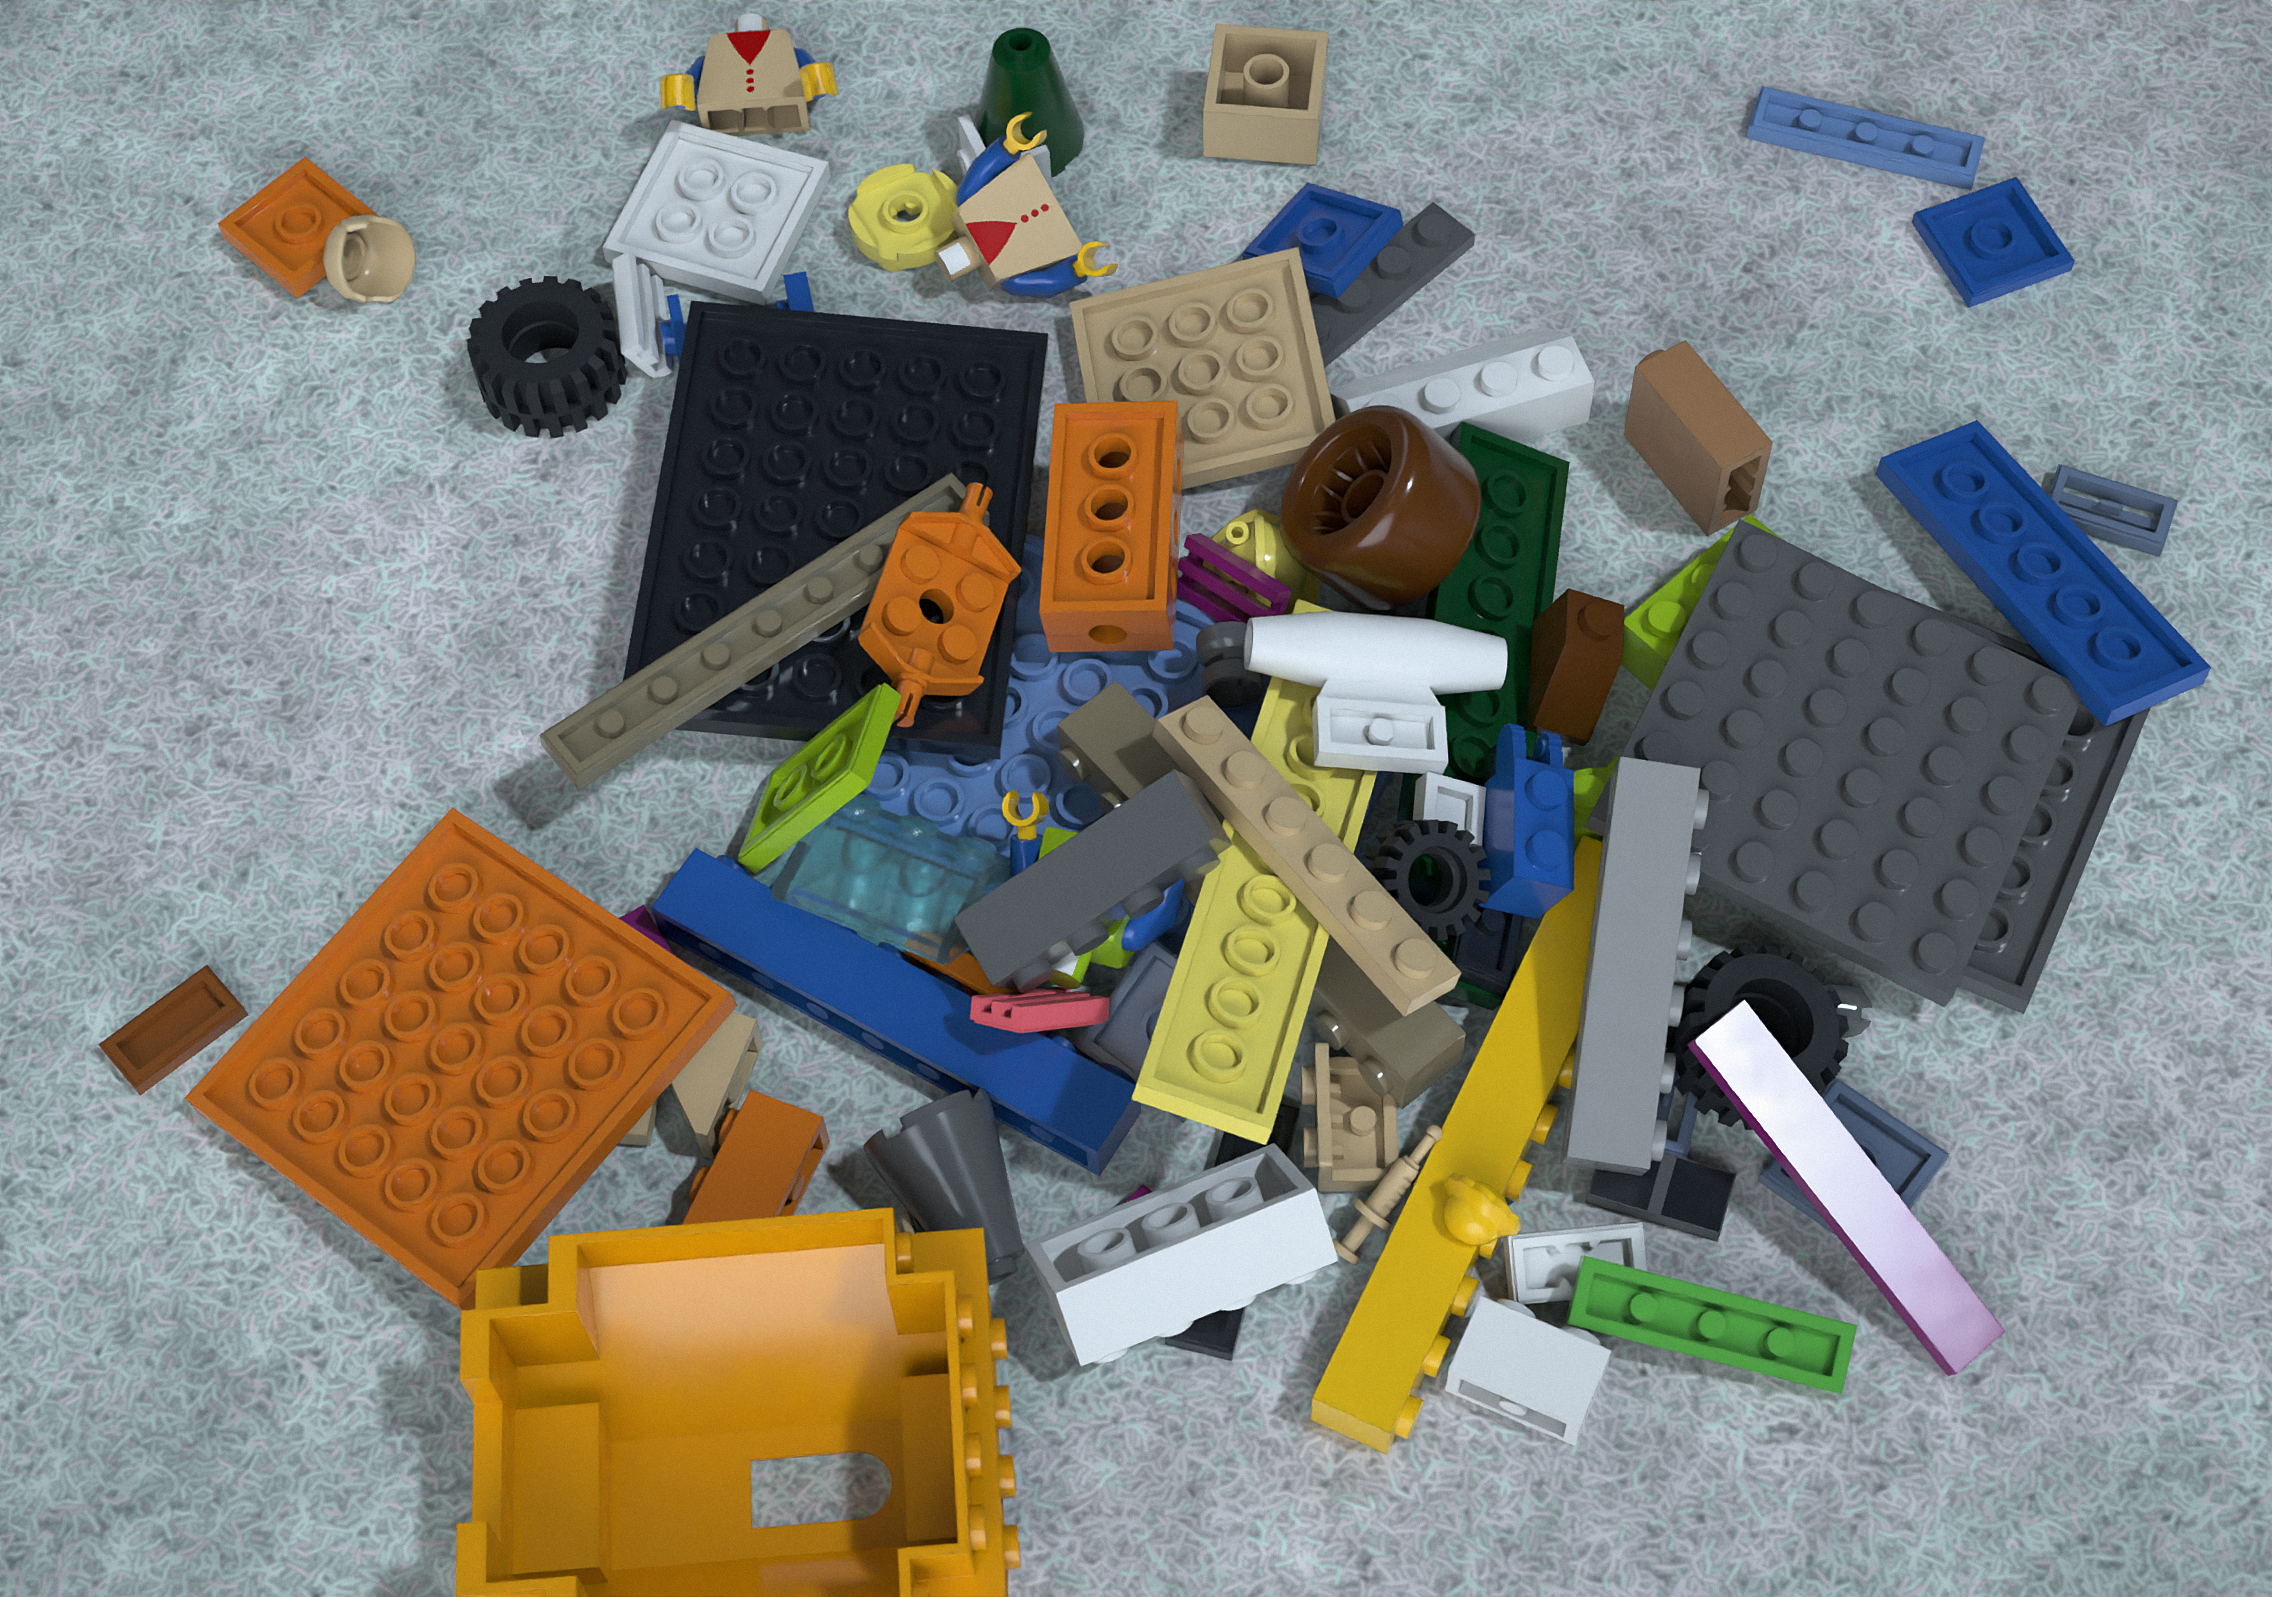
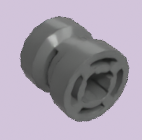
(1225, 677)

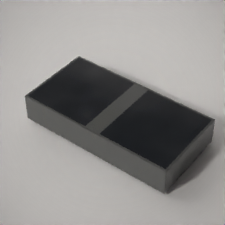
(1670, 1193)

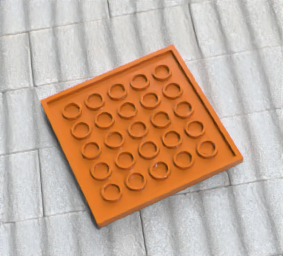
(461, 1056)

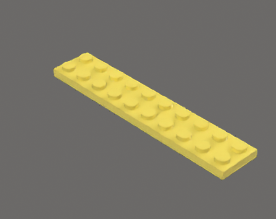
(1250, 948)

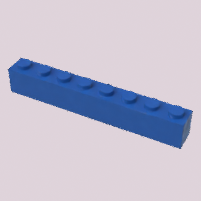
(897, 1010)

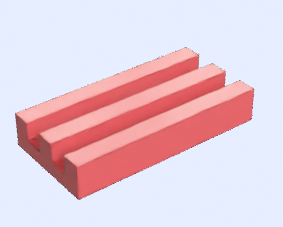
(1039, 1009)

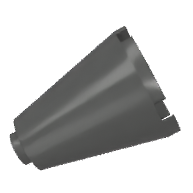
(953, 1174)

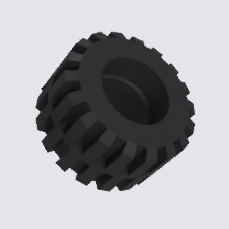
(553, 391)
(1784, 999)

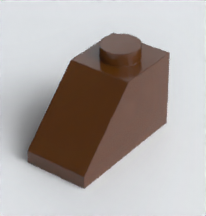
(1573, 664)

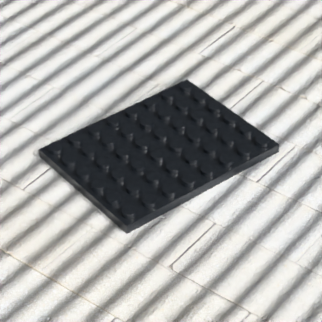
(796, 440)

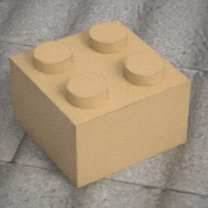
(1265, 94)

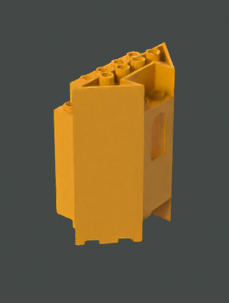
(668, 1358)

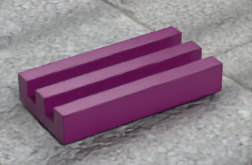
(1224, 598)

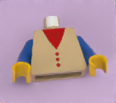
(750, 82)
(1015, 225)

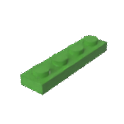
(1711, 1324)

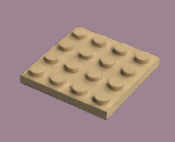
(1228, 347)

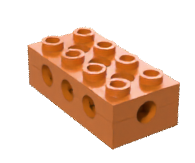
(1112, 527)

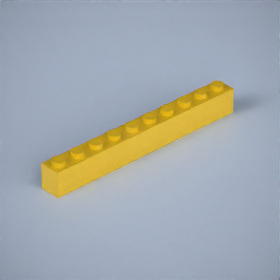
(1486, 1136)

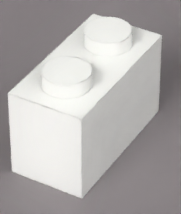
(1528, 1368)

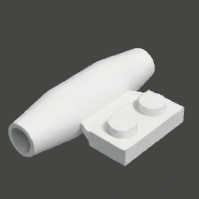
(1376, 681)

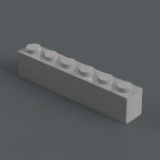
(1632, 967)

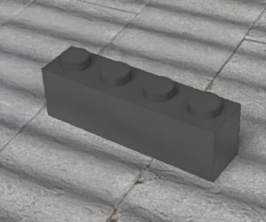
(1094, 882)

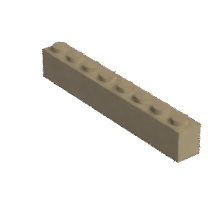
(1114, 752)

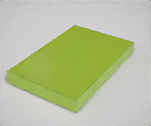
(820, 777)

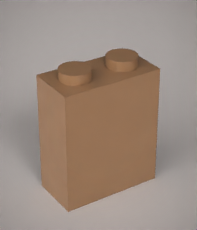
(1696, 437)

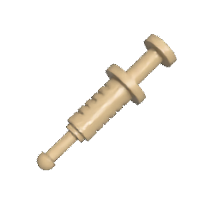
(1385, 1197)

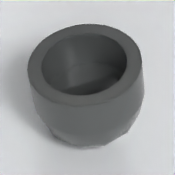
(1852, 1003)

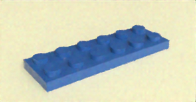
(2042, 572)

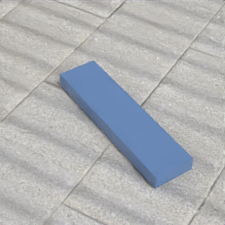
(1866, 137)

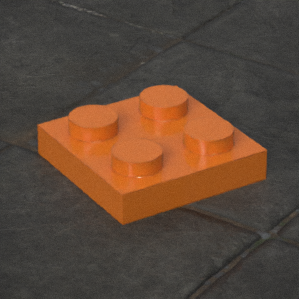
(289, 222)

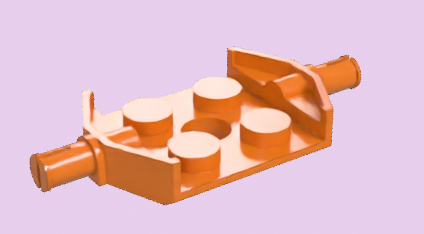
(961, 570)

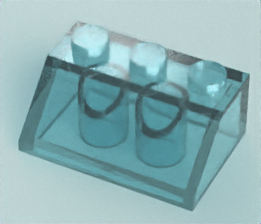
(891, 877)

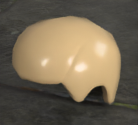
(369, 258)

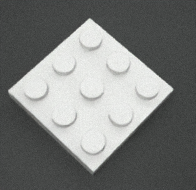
(718, 211)

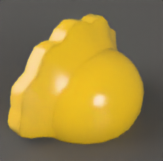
(1477, 1211)

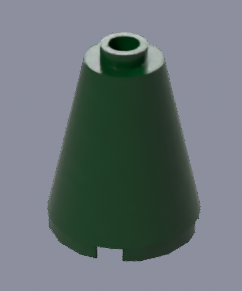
(1028, 79)

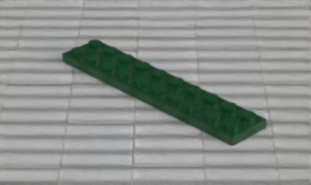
(1500, 592)

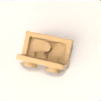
(1353, 1127)

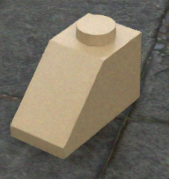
(717, 1078)

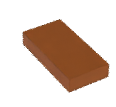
(173, 1030)

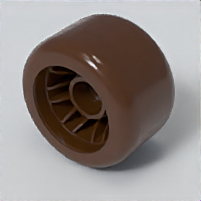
(1380, 508)

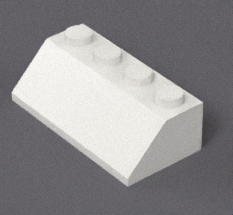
(1504, 386)
(1182, 1254)

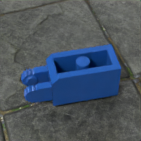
(1528, 826)

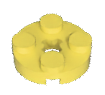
(898, 243)

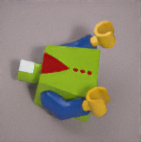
(1125, 935)

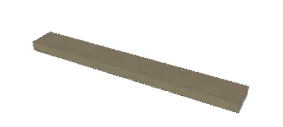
(734, 647)

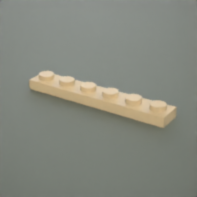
(1307, 855)

